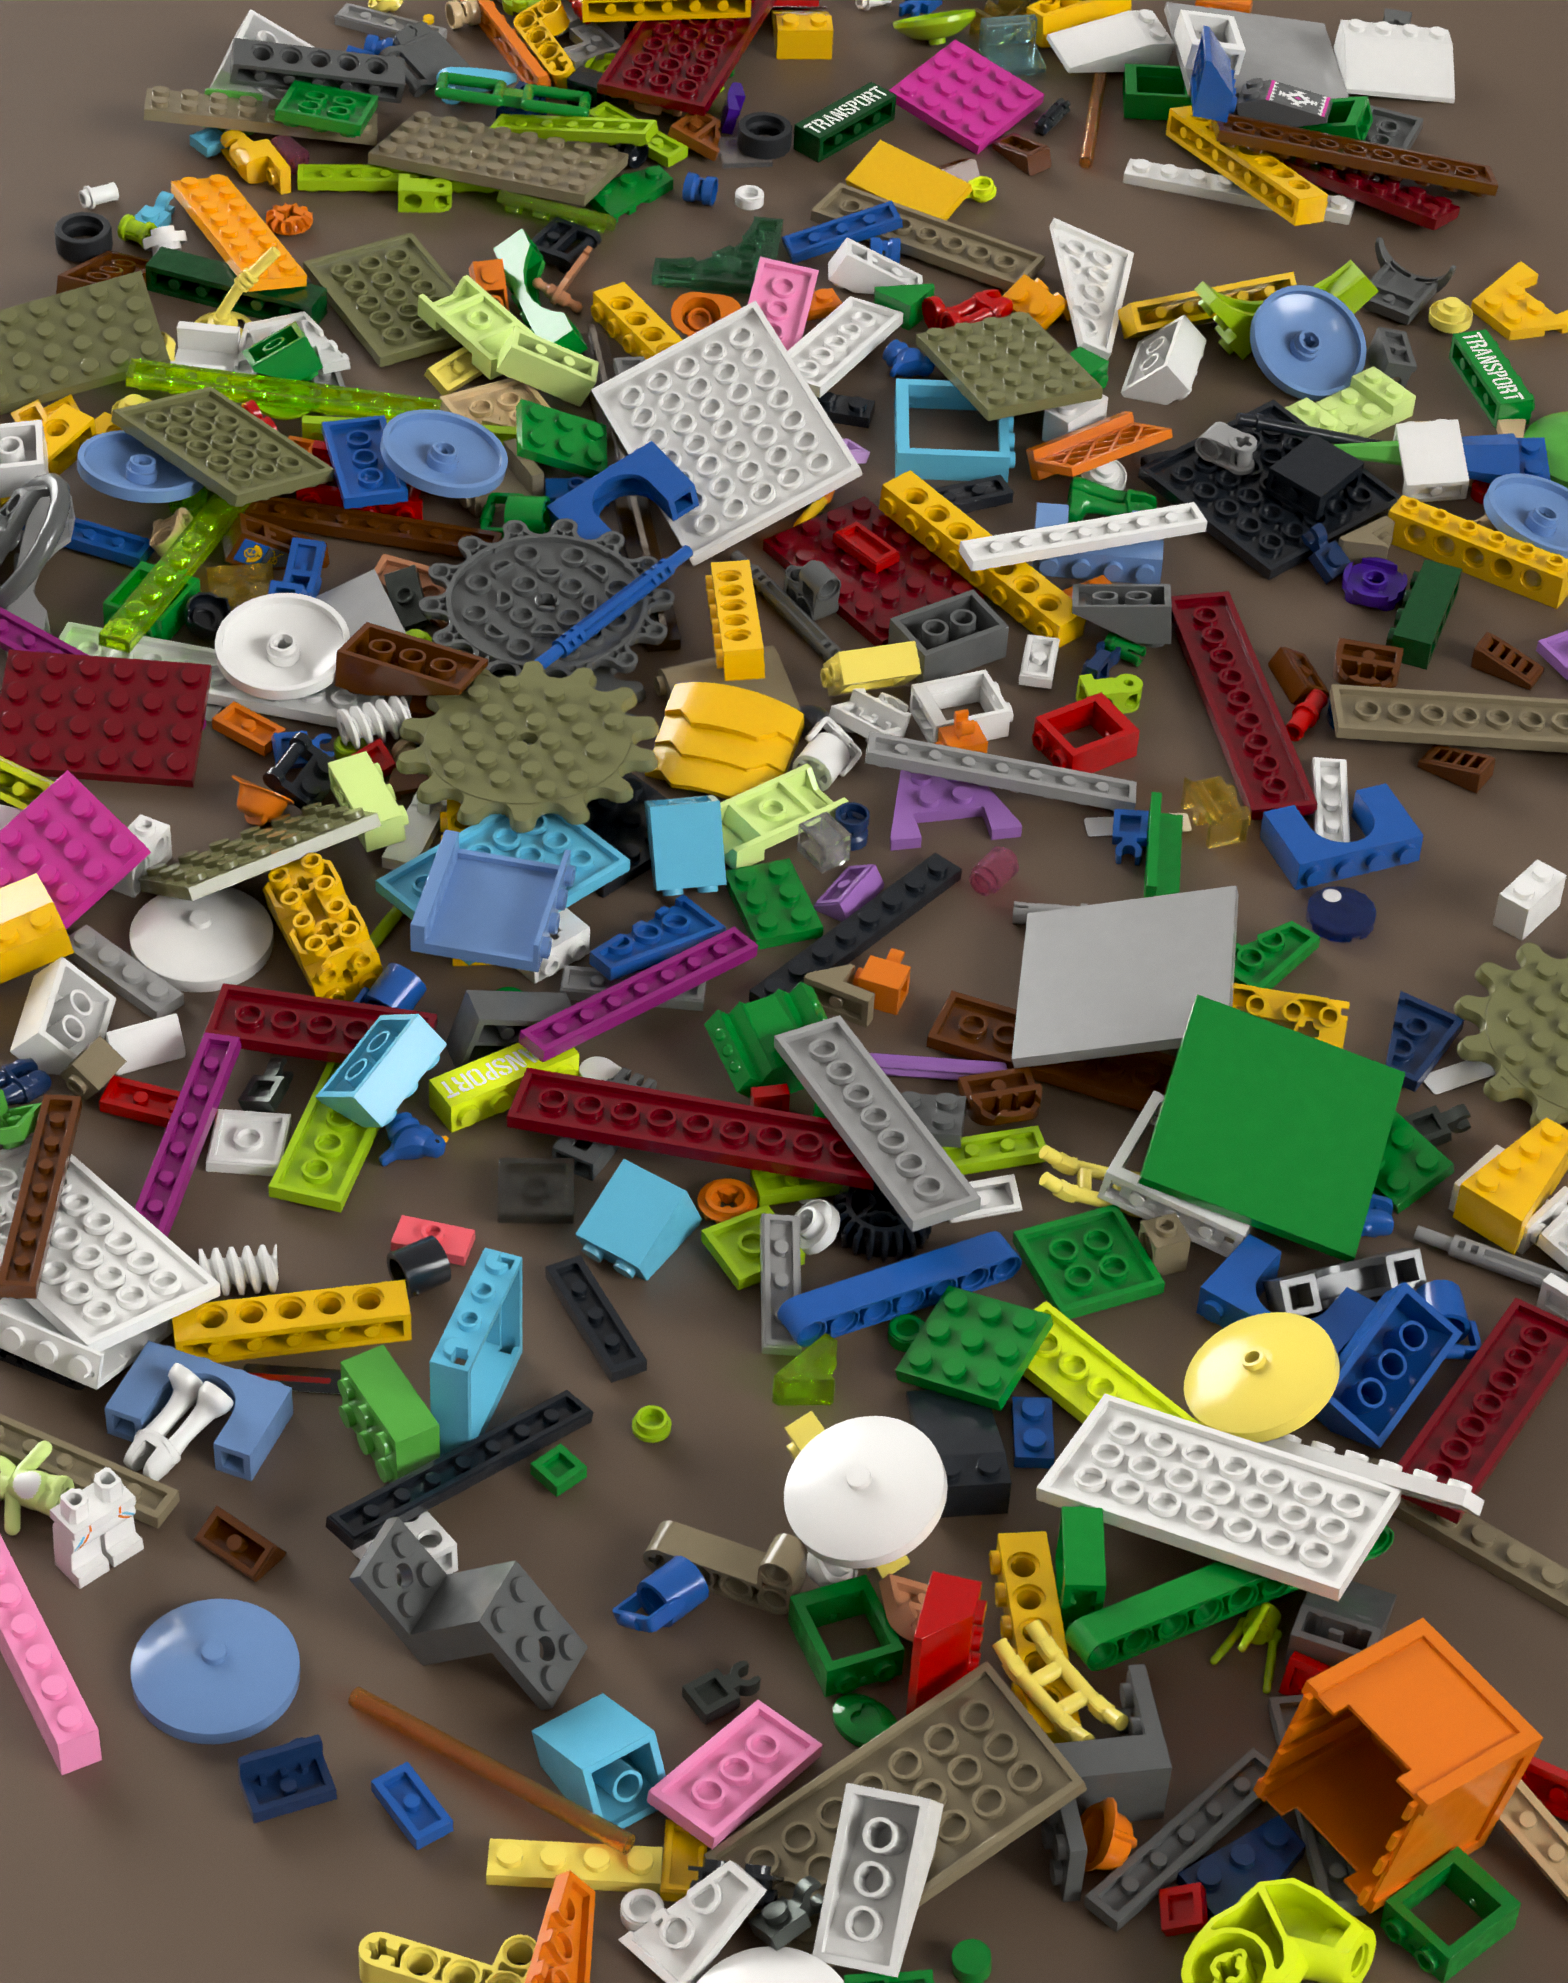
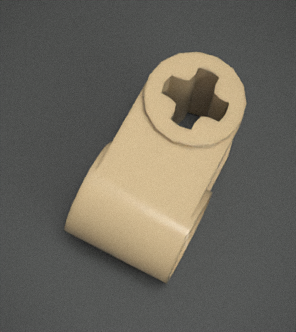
(168, 530)

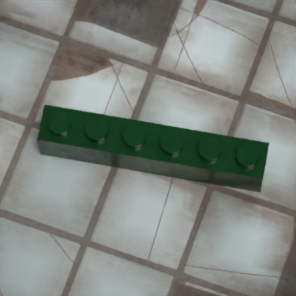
(209, 281)

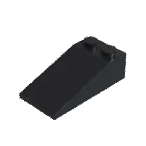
(969, 1450)

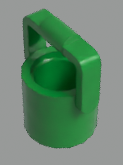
(528, 509)

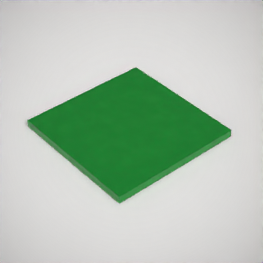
(1272, 1128)

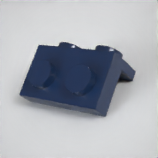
(285, 1778)

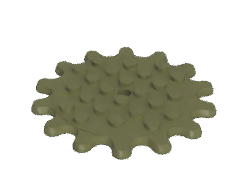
(576, 752)
(1522, 1032)

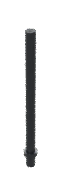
(1259, 422)

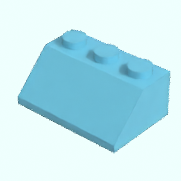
(383, 1069)

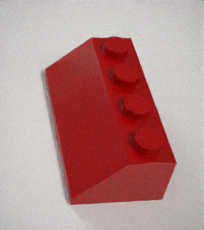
(945, 1637)

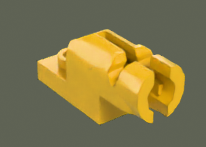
(256, 160)

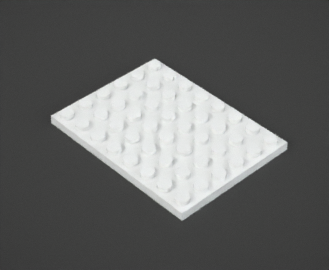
(735, 424)

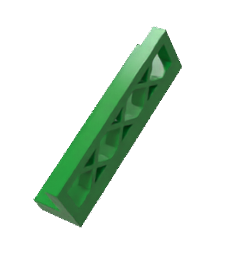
(1162, 850)

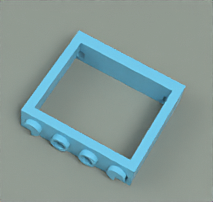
(945, 463)
(479, 1331)

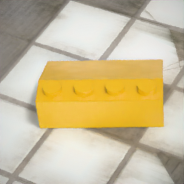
(29, 929)

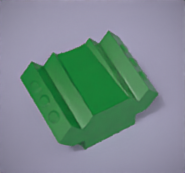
(748, 1032)

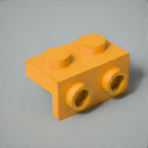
(1036, 300)

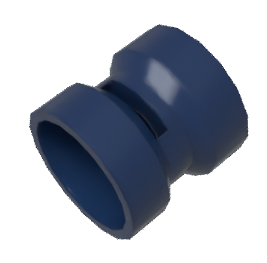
(847, 816)

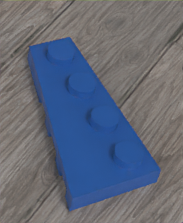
(656, 940)

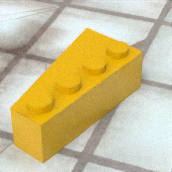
(1514, 1185)

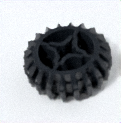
(879, 1227)

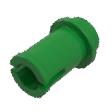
(1127, 647)

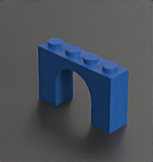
(641, 473)
(1314, 860)
(1238, 1282)

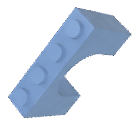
(1127, 564)
(250, 1433)

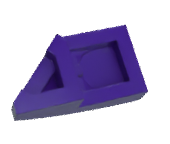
(732, 107)

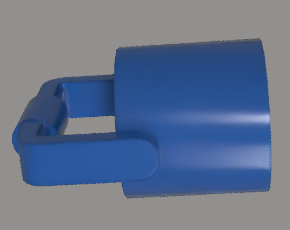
(394, 988)
(1449, 1301)
(664, 1595)

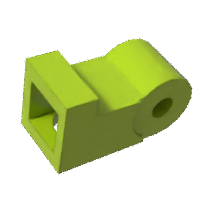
(424, 194)
(1122, 691)

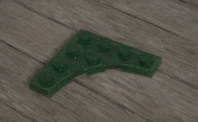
(729, 268)

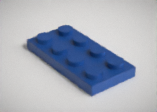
(358, 463)

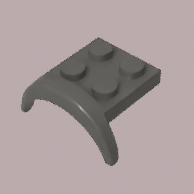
(1400, 291)

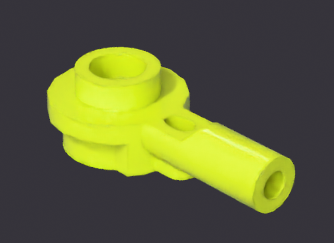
(982, 189)

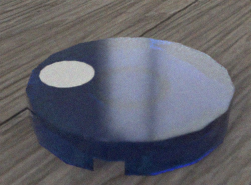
(1341, 914)

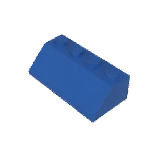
(1212, 80)
(1387, 1366)

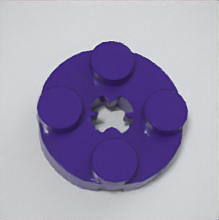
(1384, 594)

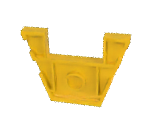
(1513, 310)

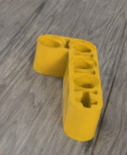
(537, 29)

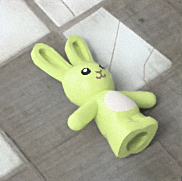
(29, 1487)

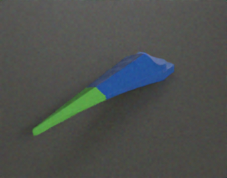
(1484, 454)

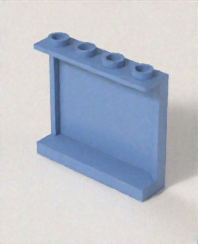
(490, 907)

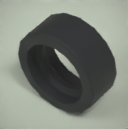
(764, 124)
(78, 225)

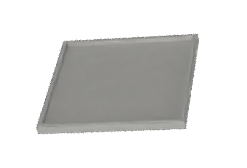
(1276, 50)
(1122, 974)

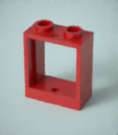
(1118, 735)

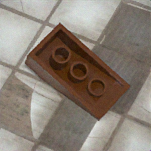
(100, 268)
(395, 663)

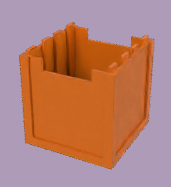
(1399, 1759)

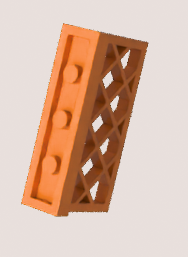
(1093, 446)

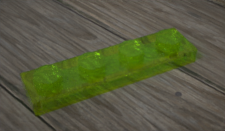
(545, 209)

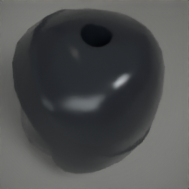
(812, 715)

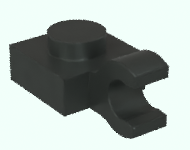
(267, 1090)
(1438, 1126)
(786, 1918)

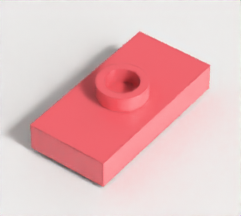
(454, 1239)

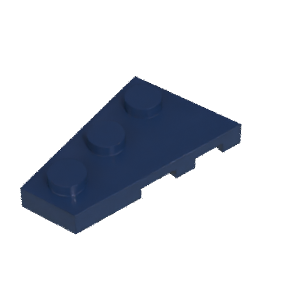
(1420, 1038)

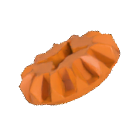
(297, 219)
(726, 1191)

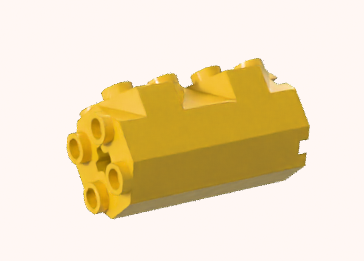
(322, 928)
(1300, 1012)

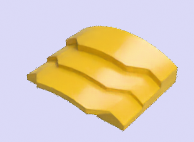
(724, 739)

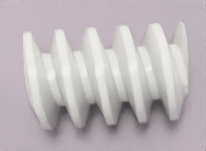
(372, 720)
(242, 1269)

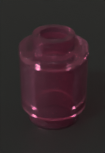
(291, 152)
(994, 871)

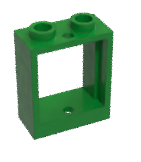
(1162, 90)
(1347, 118)
(170, 621)
(1080, 1563)
(835, 1604)
(1476, 1889)

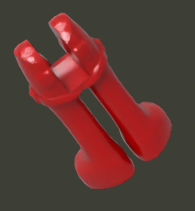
(975, 309)

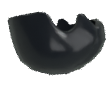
(205, 614)

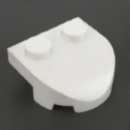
(867, 714)

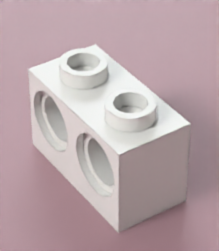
(158, 840)

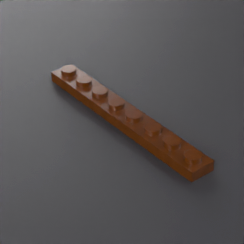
(366, 525)
(39, 1196)

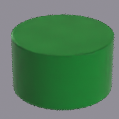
(971, 1961)

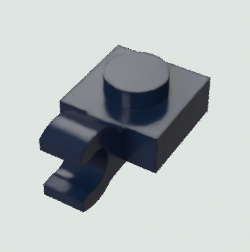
(1327, 557)
(1101, 662)

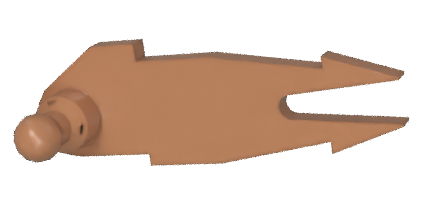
(558, 294)

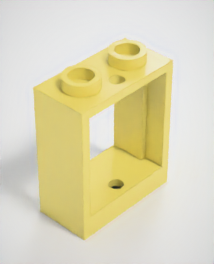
(871, 668)

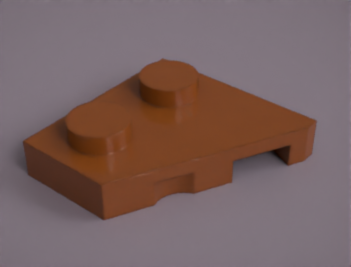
(698, 134)

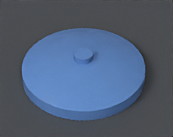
(1307, 342)
(443, 453)
(130, 471)
(1530, 510)
(215, 1671)

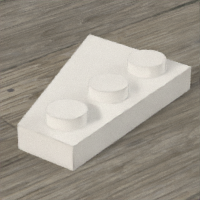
(693, 1931)

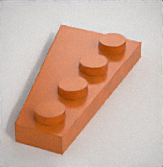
(565, 1934)

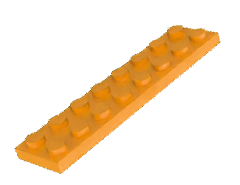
(236, 230)

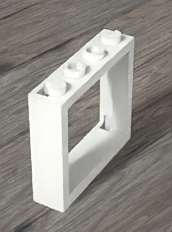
(1201, 1224)

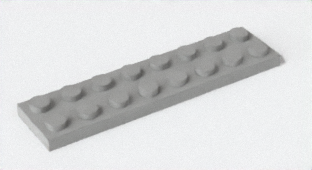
(877, 1123)

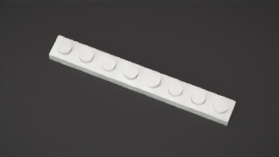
(1215, 187)
(1082, 536)

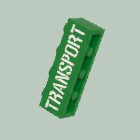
(1490, 377)

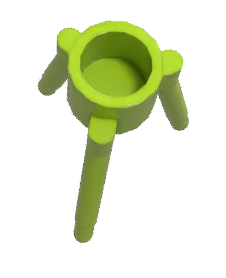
(1258, 1627)

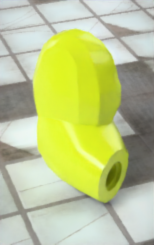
(1281, 1936)

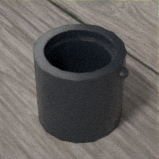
(420, 1265)

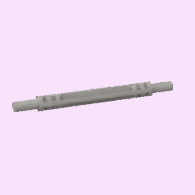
(1488, 1257)

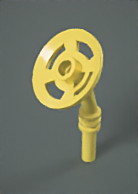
(246, 280)

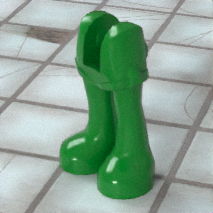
(1093, 498)

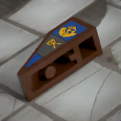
(260, 542)

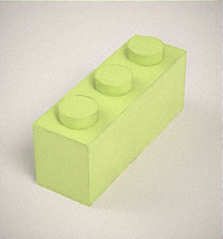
(547, 366)
(361, 784)

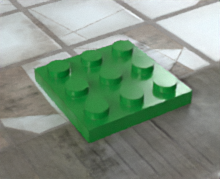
(326, 109)
(1088, 1262)
(974, 1348)

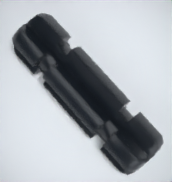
(1052, 116)

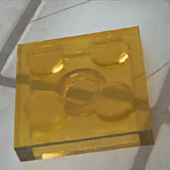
(240, 582)

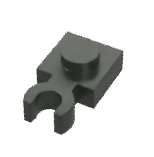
(717, 1694)

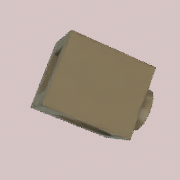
(92, 1068)
(1165, 1243)

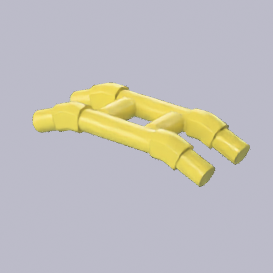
(1085, 1173)
(1057, 1667)

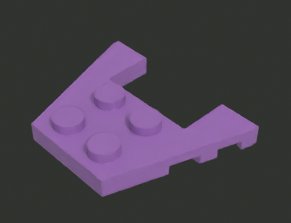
(933, 799)

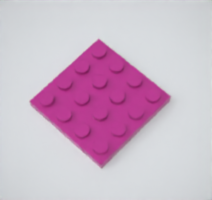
(966, 96)
(71, 846)

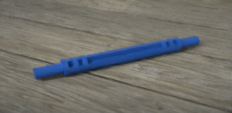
(614, 607)

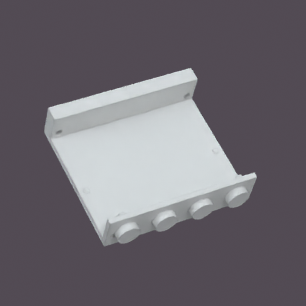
(37, 1340)

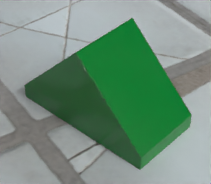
(904, 299)

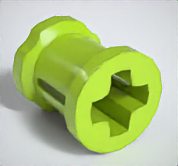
(135, 229)

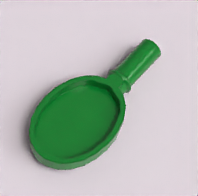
(861, 1718)

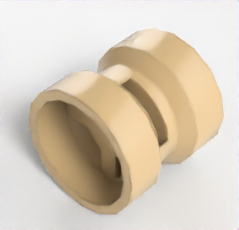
(462, 13)

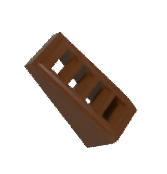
(1024, 153)
(1499, 659)
(1464, 767)

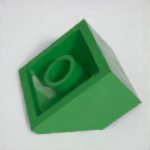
(284, 355)

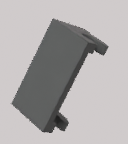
(1392, 354)

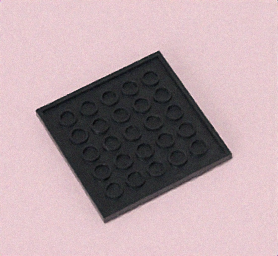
(1249, 519)

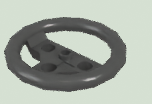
(12, 519)

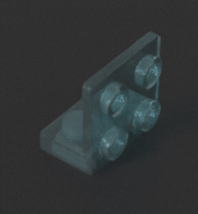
(1011, 43)

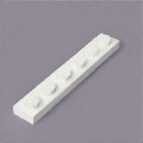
(1417, 1485)

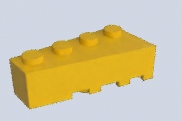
(1064, 14)

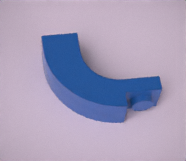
(302, 568)

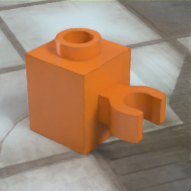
(963, 734)
(886, 979)

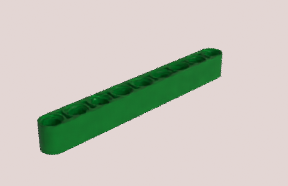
(1177, 1610)

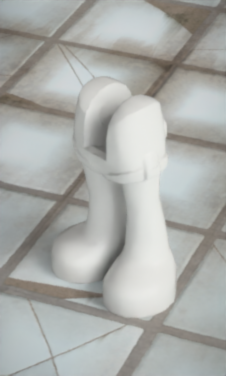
(150, 1445)

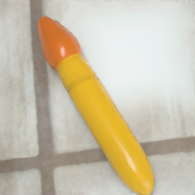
(814, 509)

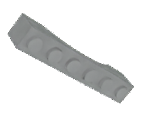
(27, 604)

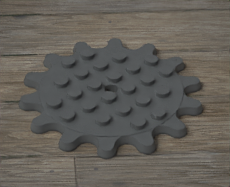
(501, 584)

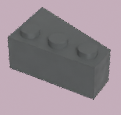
(494, 1021)

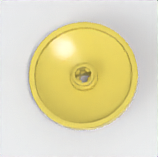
(1262, 1376)

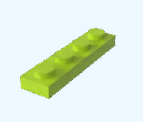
(661, 147)

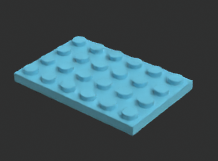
(593, 857)

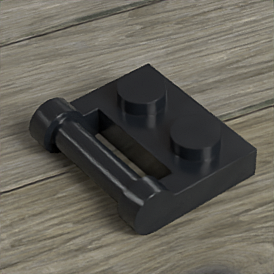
(560, 235)
(312, 782)

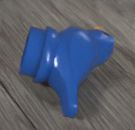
(906, 360)
(411, 1140)

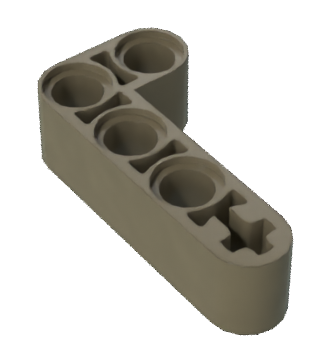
(733, 1568)

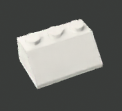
(1165, 363)
(61, 1016)

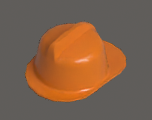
(699, 310)
(259, 803)
(1107, 1836)

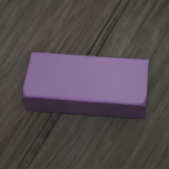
(850, 891)

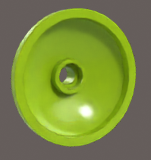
(935, 25)

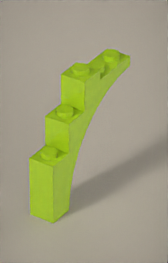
(1236, 315)

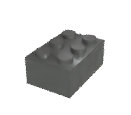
(952, 635)

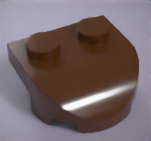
(1366, 664)
(1001, 1096)

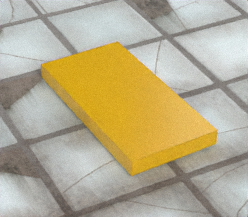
(908, 181)

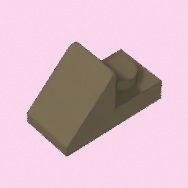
(1369, 540)
(839, 995)

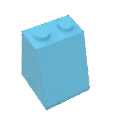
(686, 844)
(637, 1222)
(602, 1759)

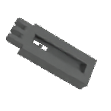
(593, 1156)

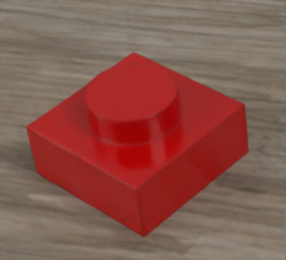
(380, 754)
(771, 1097)
(1183, 1909)

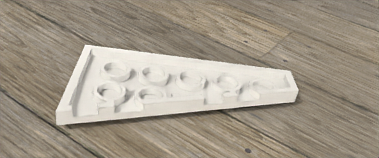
(1093, 282)

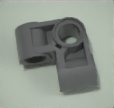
(813, 588)

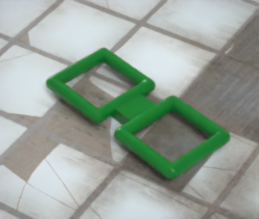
(512, 97)

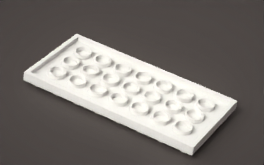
(105, 1262)
(1221, 1496)

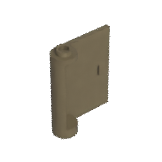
(773, 685)

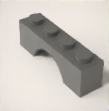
(1368, 1276)

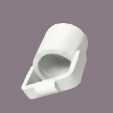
(828, 753)

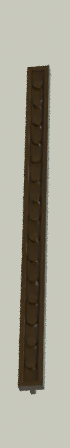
(631, 510)

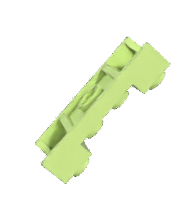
(473, 321)
(1360, 410)
(771, 815)

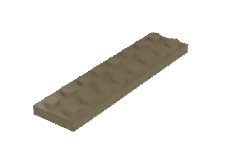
(235, 114)
(939, 241)
(1450, 718)

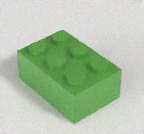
(387, 1414)

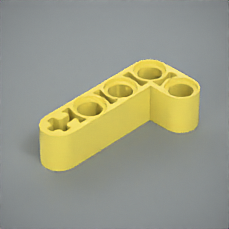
(397, 1960)

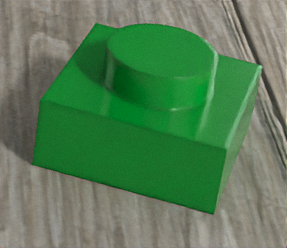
(558, 1470)

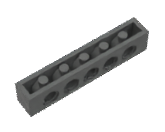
(280, 64)

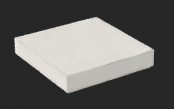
(248, 1142)

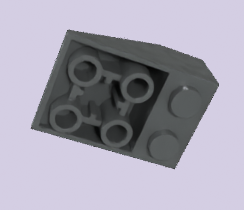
(1340, 1629)

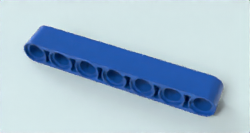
(898, 1288)

